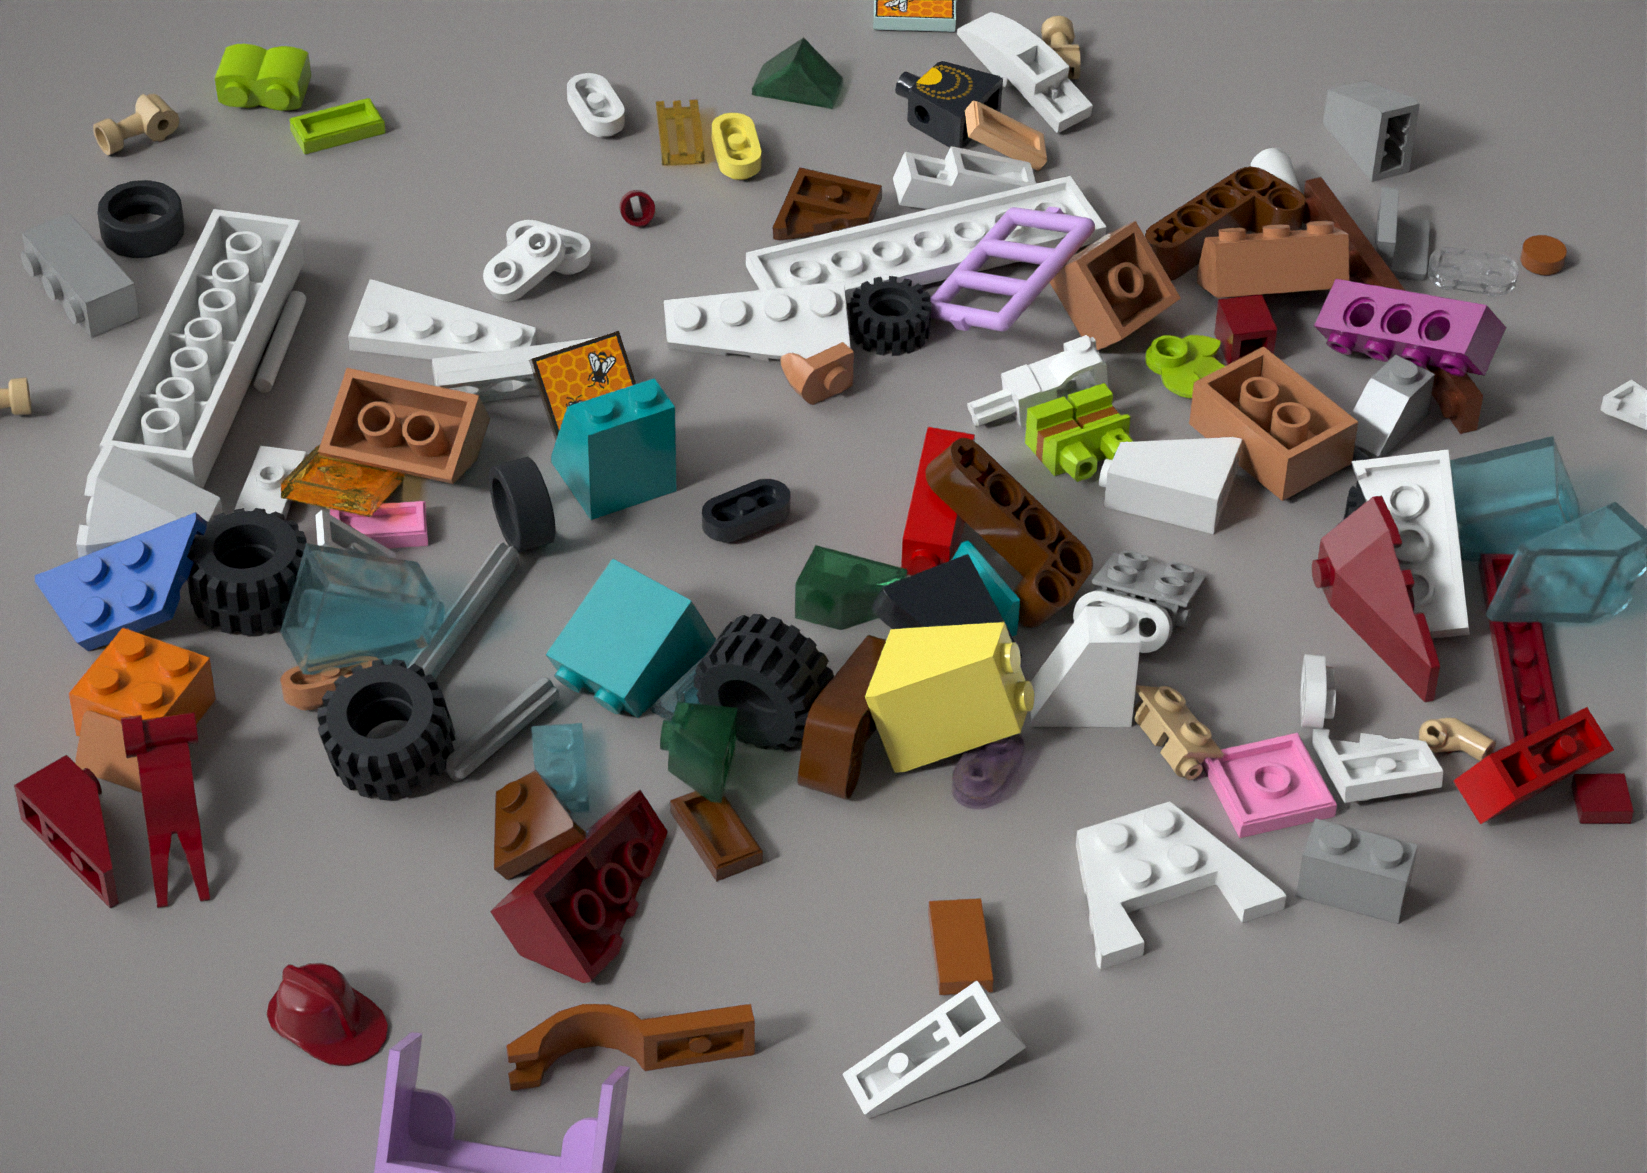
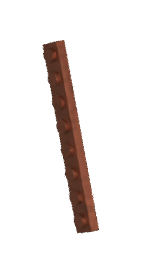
(1456, 395)

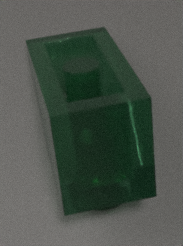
(841, 587)
(701, 746)

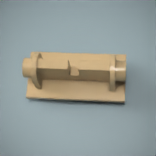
(1165, 715)

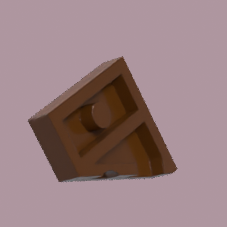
(531, 825)

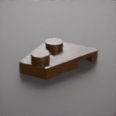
(825, 204)

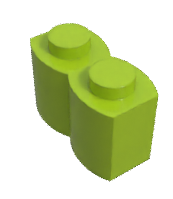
(263, 77)

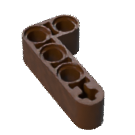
(1241, 200)
(1015, 526)
(840, 726)

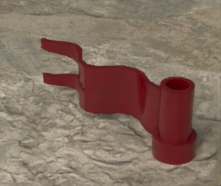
(168, 793)

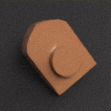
(820, 374)

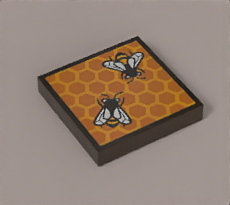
(580, 374)

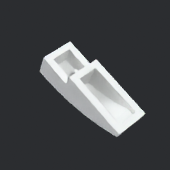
(960, 177)

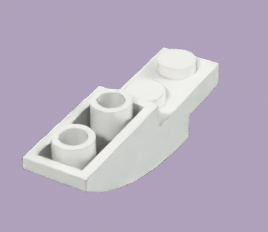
(1028, 65)

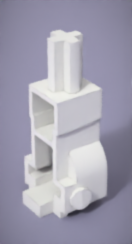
(1043, 382)

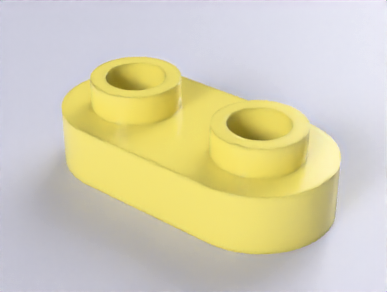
(736, 145)

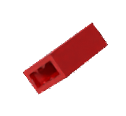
(931, 525)

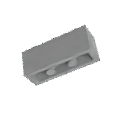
(79, 275)

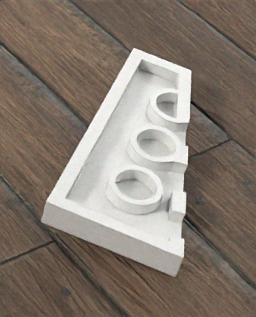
(760, 322)
(429, 328)
(1424, 510)

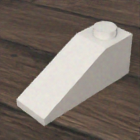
(936, 1054)

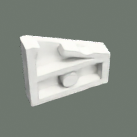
(1377, 765)

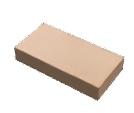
(1005, 135)

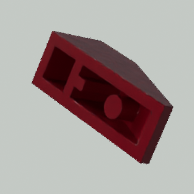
(66, 814)

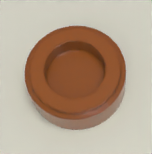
(1543, 255)

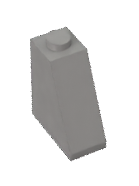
(1373, 126)

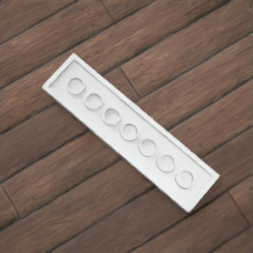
(919, 244)

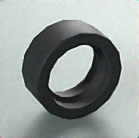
(140, 198)
(522, 504)

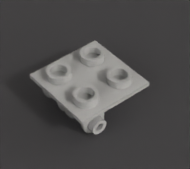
(1168, 584)

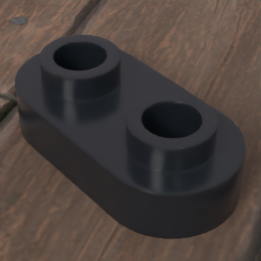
(746, 510)

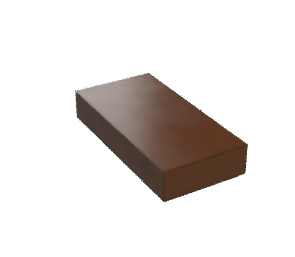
(716, 834)

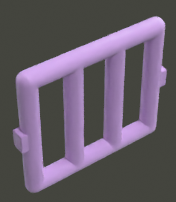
(1023, 291)

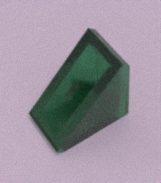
(799, 77)

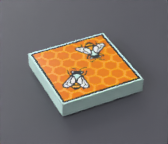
(915, 15)

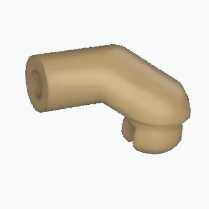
(1455, 735)

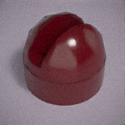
(646, 204)

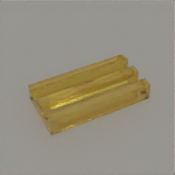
(679, 113)

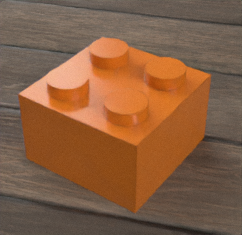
(143, 679)

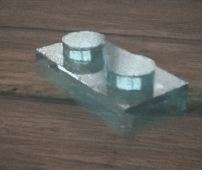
(561, 760)

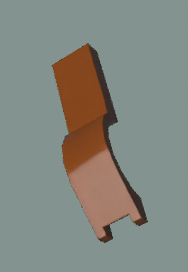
(650, 1041)

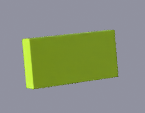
(337, 126)

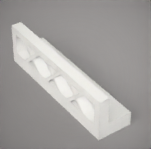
(494, 373)

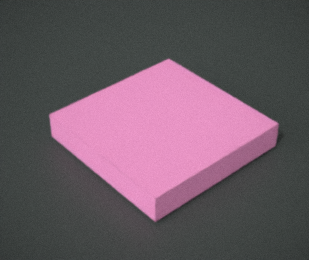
(1269, 785)

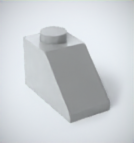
(1392, 406)

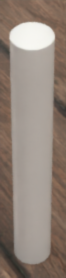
(280, 341)

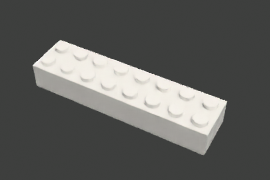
(208, 343)

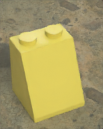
(947, 691)

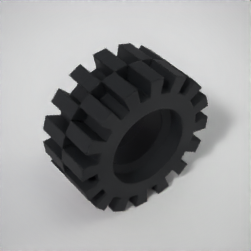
(890, 333)

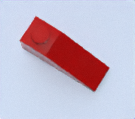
(1532, 765)

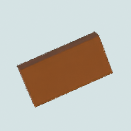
(959, 945)

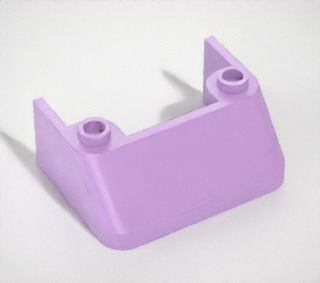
(420, 1129)

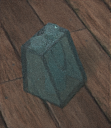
(1511, 497)
(357, 609)

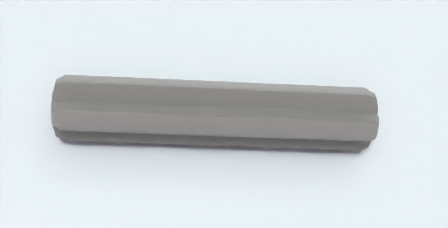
(501, 729)

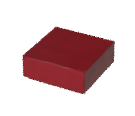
(1602, 798)

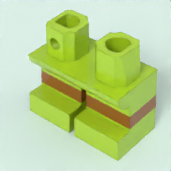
(1076, 431)

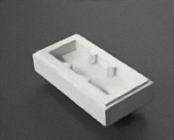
(265, 478)

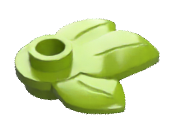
(1183, 361)

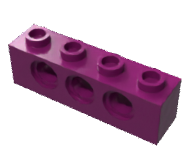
(1411, 325)

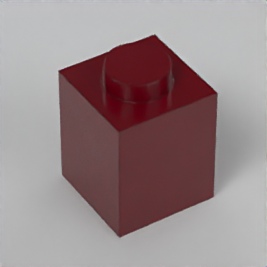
(1244, 326)

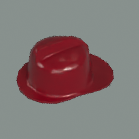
(326, 1015)

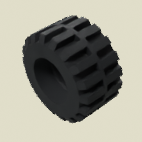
(245, 570)
(767, 675)
(381, 696)

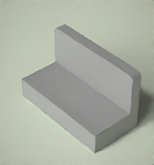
(1401, 240)

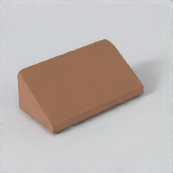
(103, 751)

